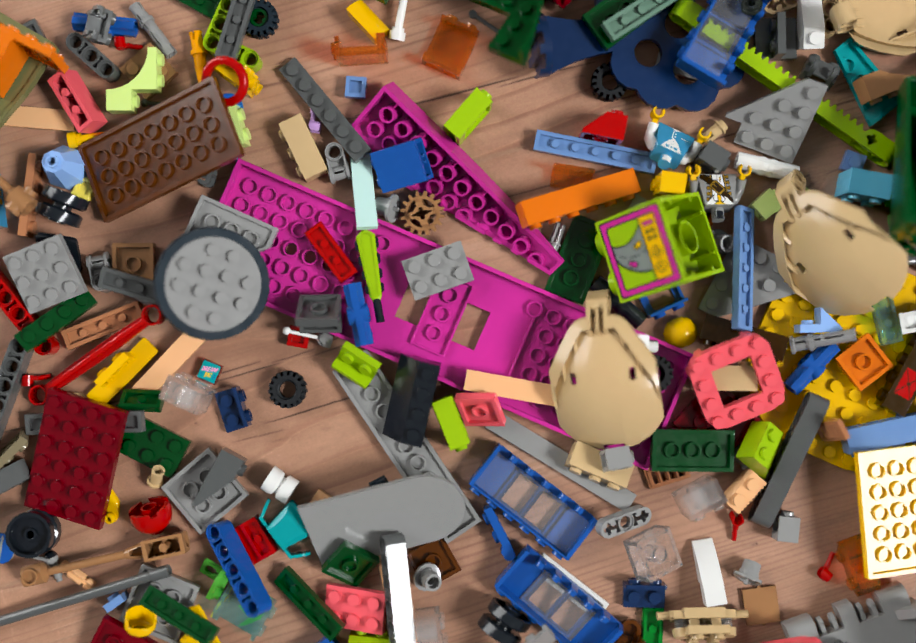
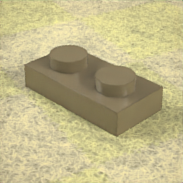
(17, 444)

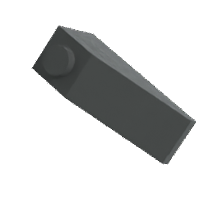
(224, 470)

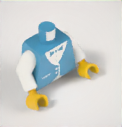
(669, 145)

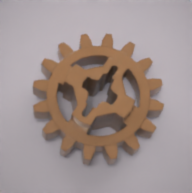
(425, 223)

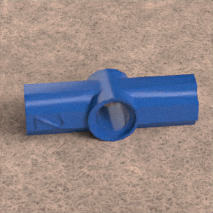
(123, 26)
(358, 314)
(810, 368)

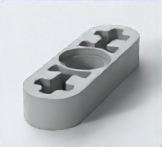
(615, 518)

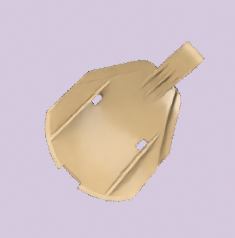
(876, 24)
(820, 258)
(605, 402)

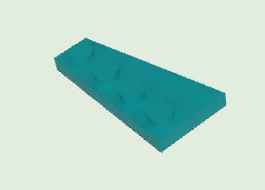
(854, 65)

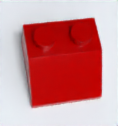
(607, 128)

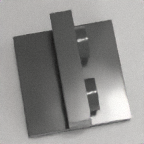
(776, 38)
(319, 313)

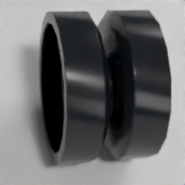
(61, 206)
(33, 533)
(504, 622)

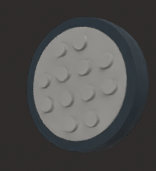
(211, 283)

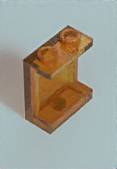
(451, 46)
(361, 55)

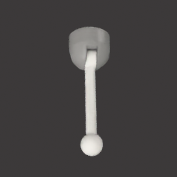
(323, 339)

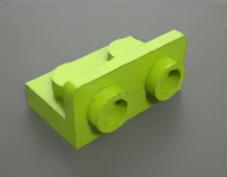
(356, 365)

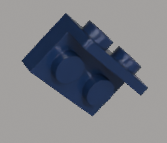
(233, 409)
(643, 594)

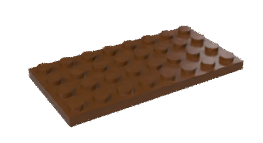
(161, 150)

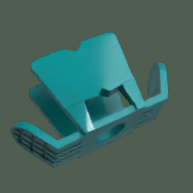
(286, 528)

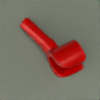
(120, 44)
(28, 380)
(736, 521)
(823, 571)

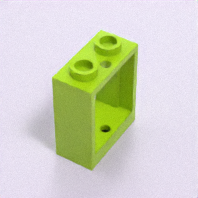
(468, 116)
(451, 423)

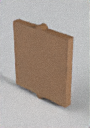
(761, 605)

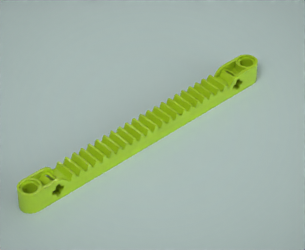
(876, 147)

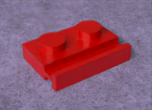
(256, 539)

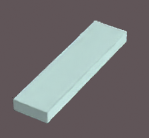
(364, 194)

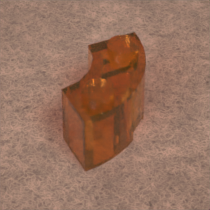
(850, 555)

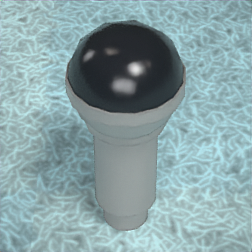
(53, 556)

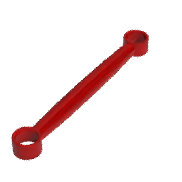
(97, 354)

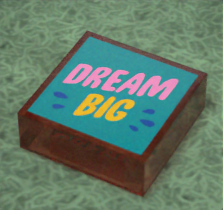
(209, 371)

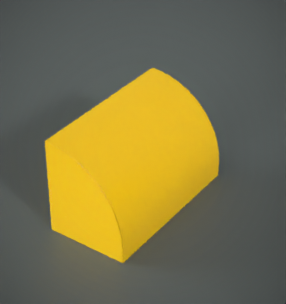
(366, 20)

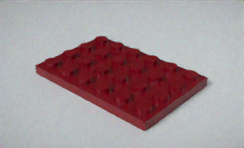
(76, 458)

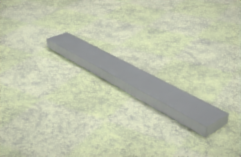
(556, 459)

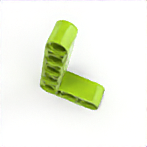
(213, 34)

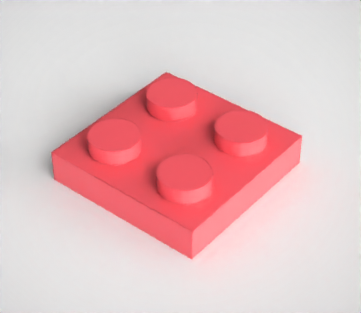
(480, 409)

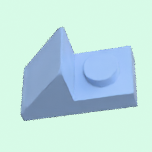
(822, 323)

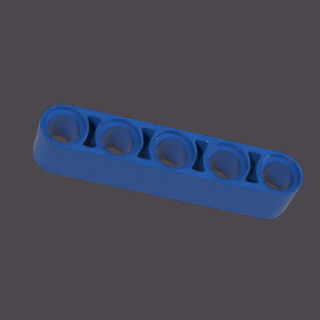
(238, 568)

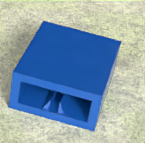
(401, 165)

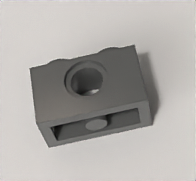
(712, 158)

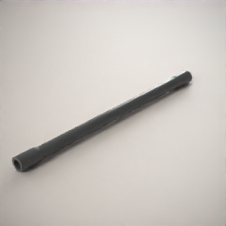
(151, 575)

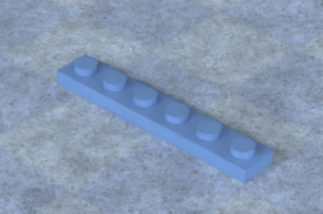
(593, 152)
(743, 268)

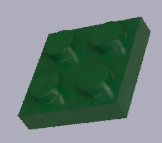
(350, 563)

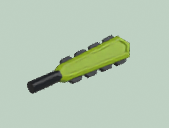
(369, 259)

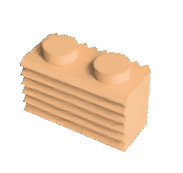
(743, 490)

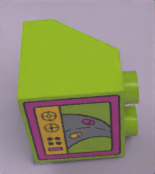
(658, 246)

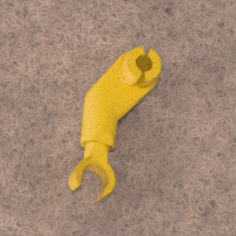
(113, 508)

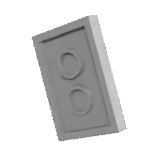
(437, 270)

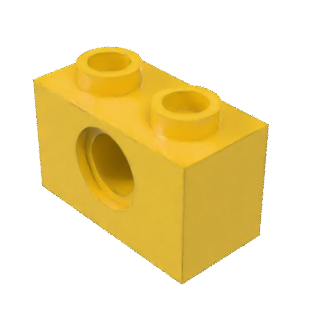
(668, 184)

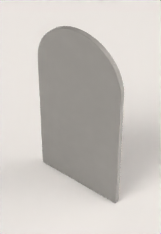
(418, 506)

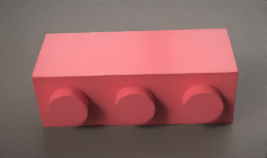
(77, 101)

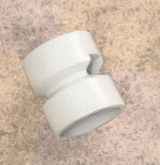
(279, 484)

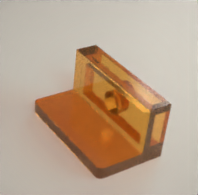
(569, 175)

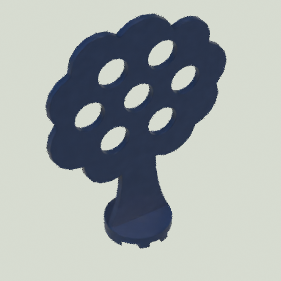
(568, 41)

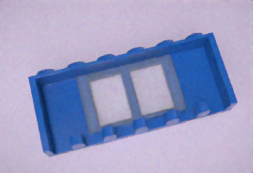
(555, 600)

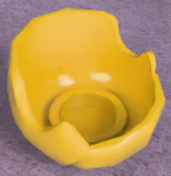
(680, 332)
(139, 621)

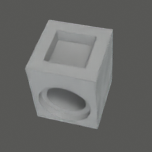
(616, 458)
(786, 527)

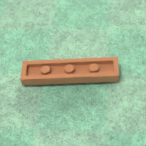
(27, 224)
(101, 325)

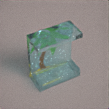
(232, 611)

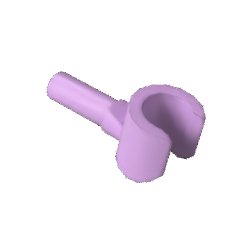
(315, 126)

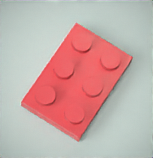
(358, 607)

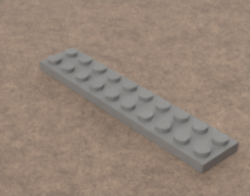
(408, 459)

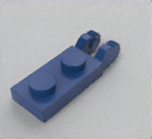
(499, 533)

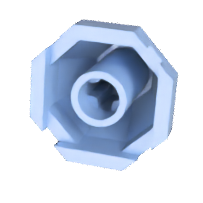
(64, 167)

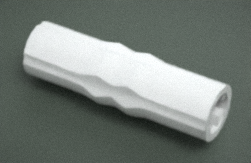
(764, 166)

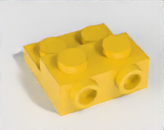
(231, 76)

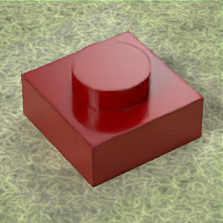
(296, 340)

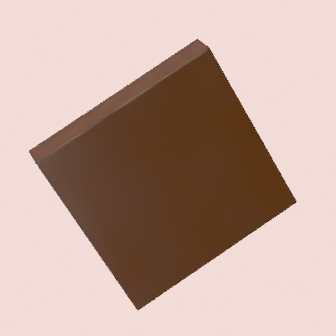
(437, 553)

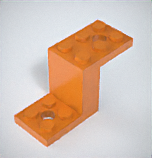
(15, 51)

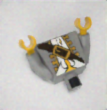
(718, 191)

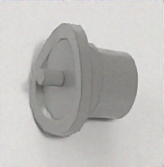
(388, 207)
(723, 241)
(749, 573)
(427, 577)

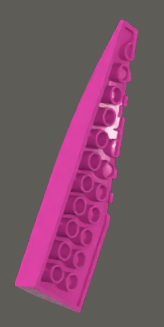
(457, 178)

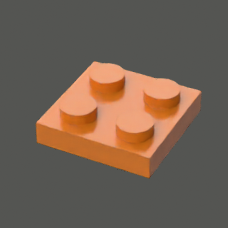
(863, 362)

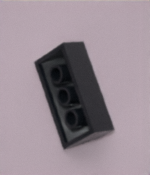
(411, 399)

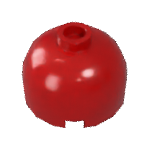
(151, 516)

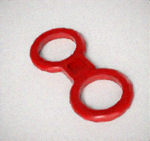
(239, 69)

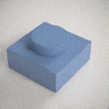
(355, 87)
(852, 159)
(115, 600)

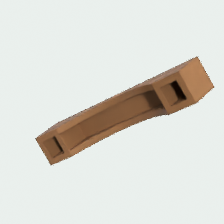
(876, 85)

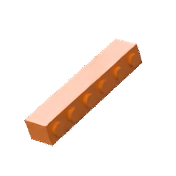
(577, 198)

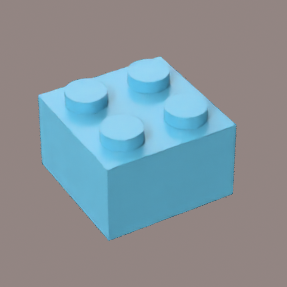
(863, 186)

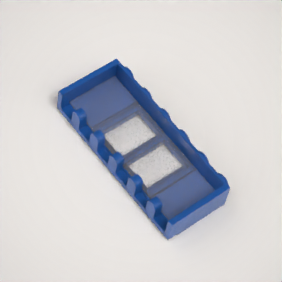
(717, 41)
(532, 502)

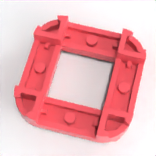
(723, 354)

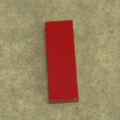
(331, 252)

